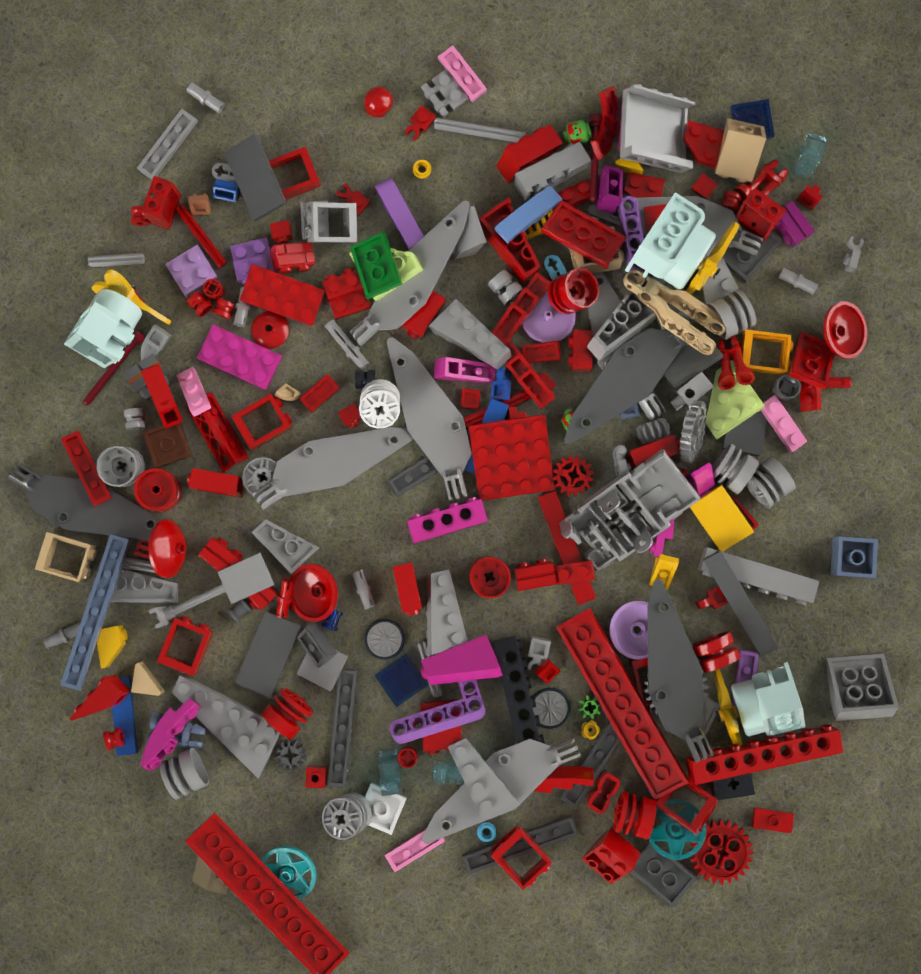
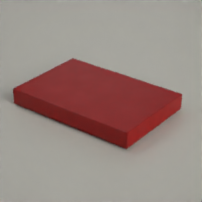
(811, 361)

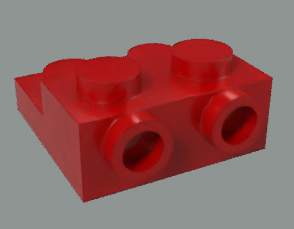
(346, 294)

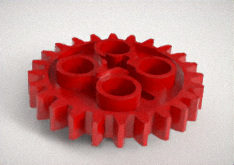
(738, 855)

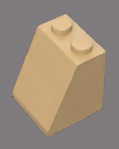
(740, 150)

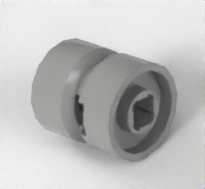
(505, 287)

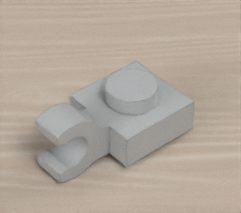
(851, 259)

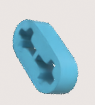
(559, 267)

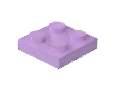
(191, 270)

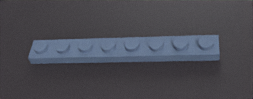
(95, 612)

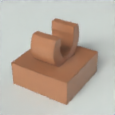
(199, 204)

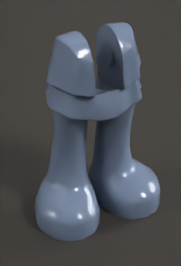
(183, 740)

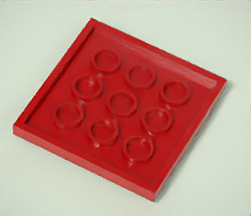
(511, 457)

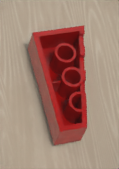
(517, 253)

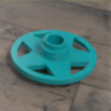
(676, 833)
(292, 871)

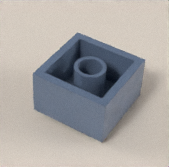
(854, 557)

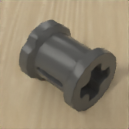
(239, 610)

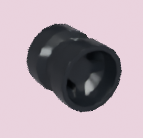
(363, 378)

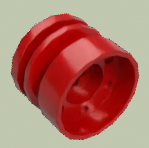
(573, 291)
(490, 588)
(290, 709)
(636, 815)

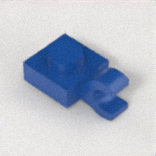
(501, 388)

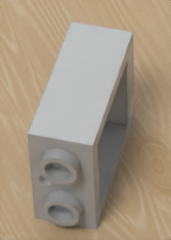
(349, 222)

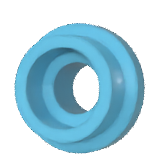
(486, 838)

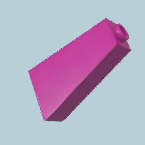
(462, 663)

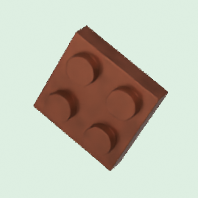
(167, 445)

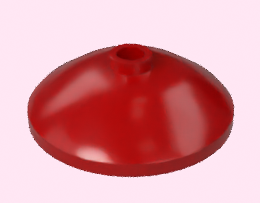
(845, 330)
(167, 548)
(306, 594)

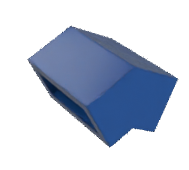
(226, 190)

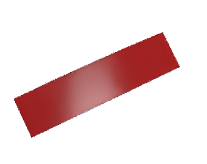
(521, 308)
(528, 377)
(565, 777)

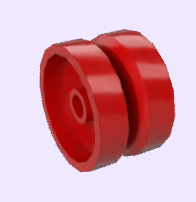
(146, 488)
(716, 652)

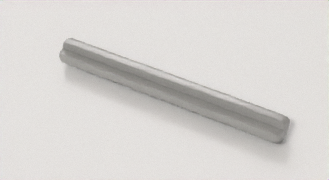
(478, 130)

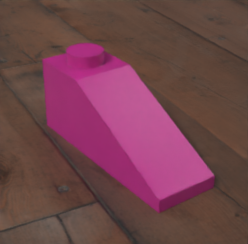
(463, 370)
(701, 479)

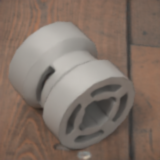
(134, 419)

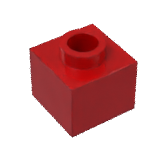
(281, 232)
(350, 416)
(321, 772)

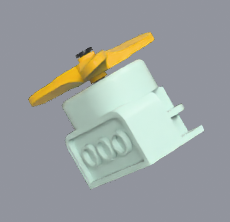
(679, 244)
(109, 321)
(764, 704)

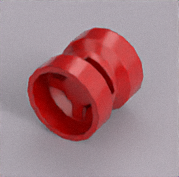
(216, 291)
(199, 303)
(407, 760)

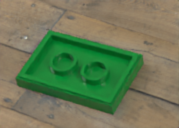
(376, 265)

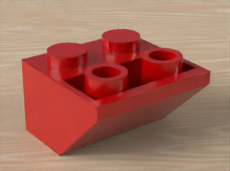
(612, 856)

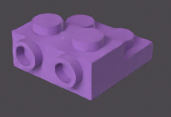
(249, 253)

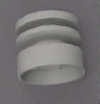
(735, 313)
(112, 460)
(254, 469)
(734, 469)
(769, 482)
(183, 774)
(356, 815)

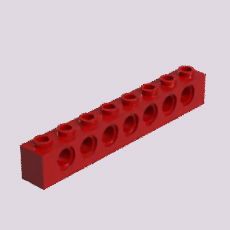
(829, 745)

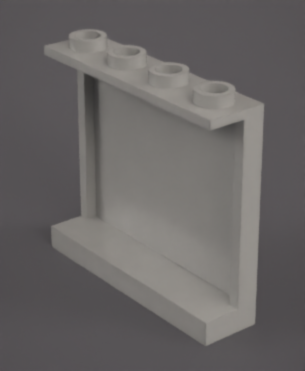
(654, 128)

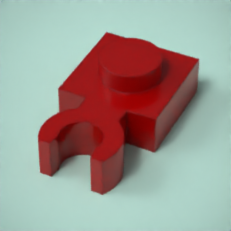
(421, 121)
(355, 197)

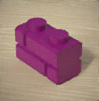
(609, 189)
(794, 225)

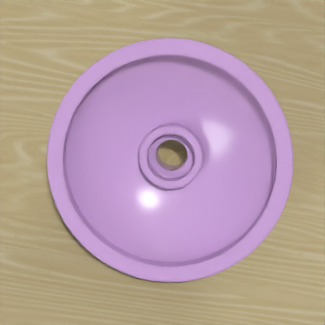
(621, 630)

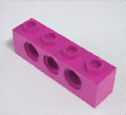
(477, 517)

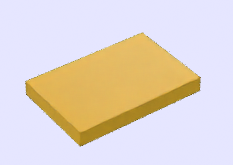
(721, 518)

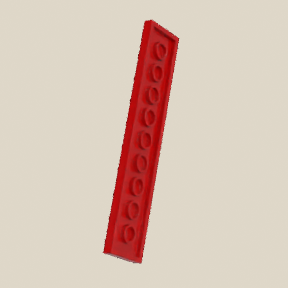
(622, 704)
(266, 896)

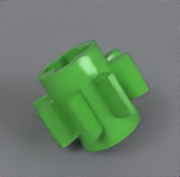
(594, 709)

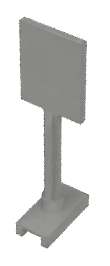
(237, 581)

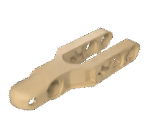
(657, 298)

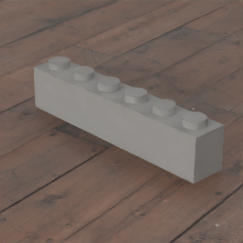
(767, 578)

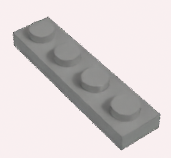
(167, 144)

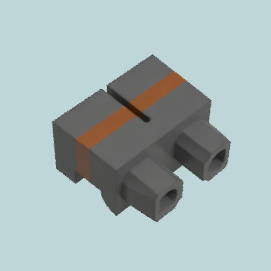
(136, 379)

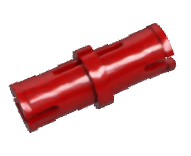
(285, 598)

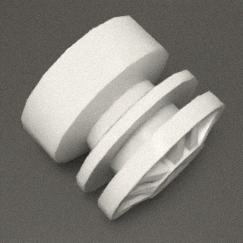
(375, 394)

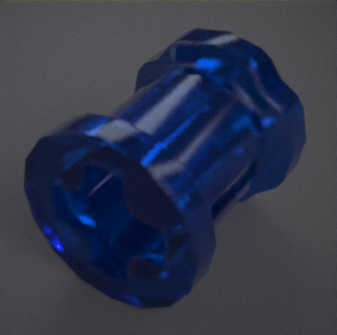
(332, 621)

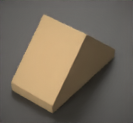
(145, 682)

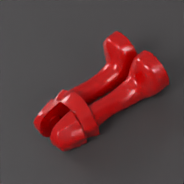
(767, 174)
(743, 374)

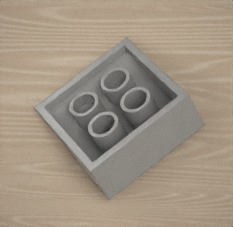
(860, 687)

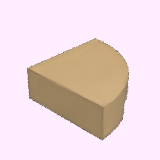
(287, 393)

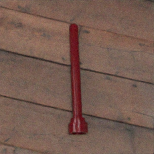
(594, 123)
(138, 338)

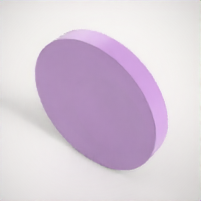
(547, 324)

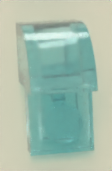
(810, 155)
(389, 772)
(446, 772)

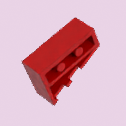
(528, 151)

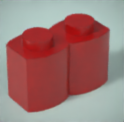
(599, 797)

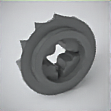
(295, 747)

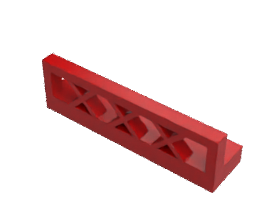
(221, 431)

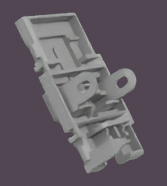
(656, 488)

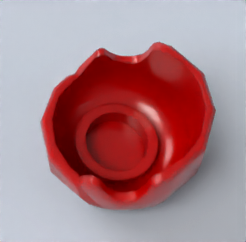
(378, 102)

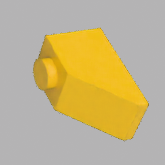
(110, 644)

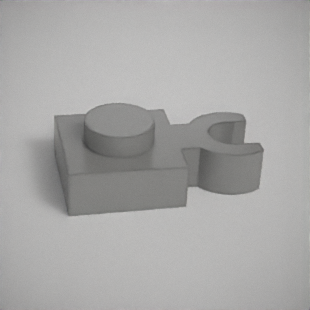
(538, 650)

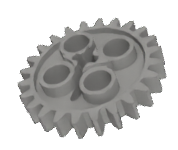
(693, 431)

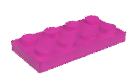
(239, 357)

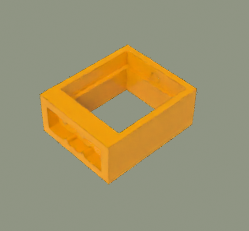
(786, 348)

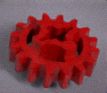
(581, 477)

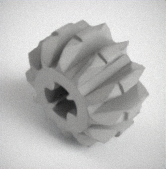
(653, 431)

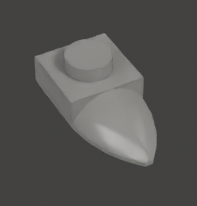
(154, 341)

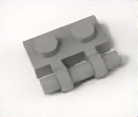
(450, 91)
(620, 463)

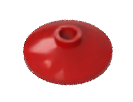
(276, 336)

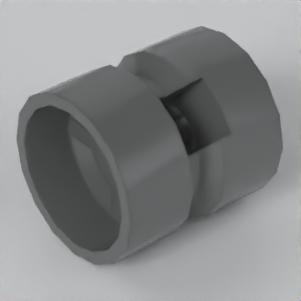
(785, 388)

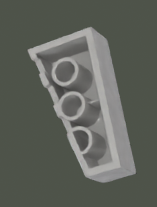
(624, 323)
(443, 614)

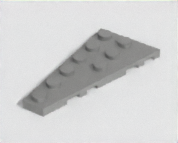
(233, 723)

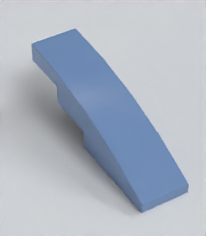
(528, 213)

